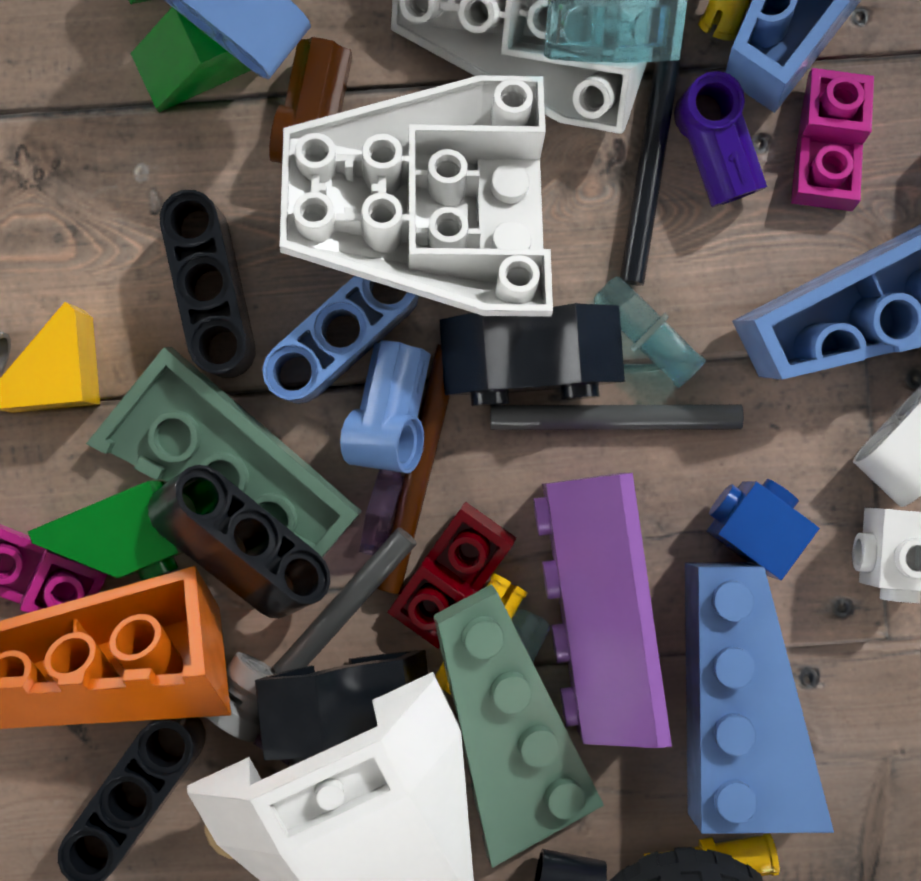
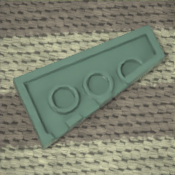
(185, 420)
(513, 739)

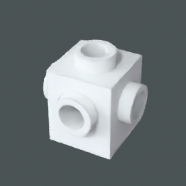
(890, 553)

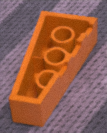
(117, 657)

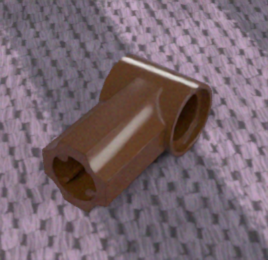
(314, 87)

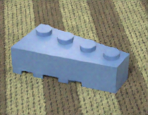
(842, 315)
(743, 713)

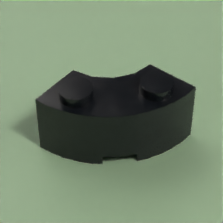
(513, 354)
(314, 710)

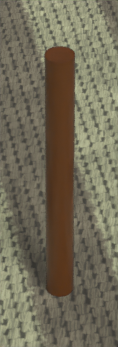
(416, 482)

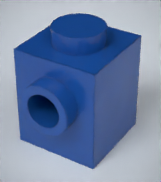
(761, 525)

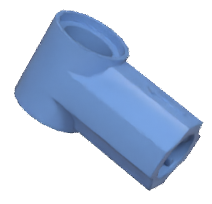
(386, 426)

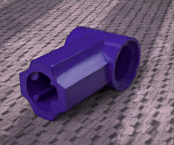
(720, 146)

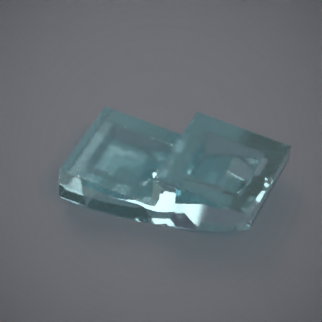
(614, 30)

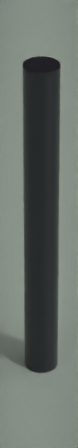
(649, 171)

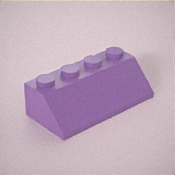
(604, 611)

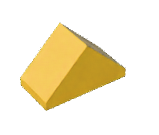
(55, 367)

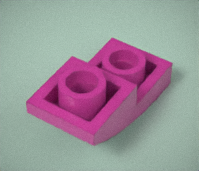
(831, 139)
(39, 576)

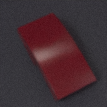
(452, 570)

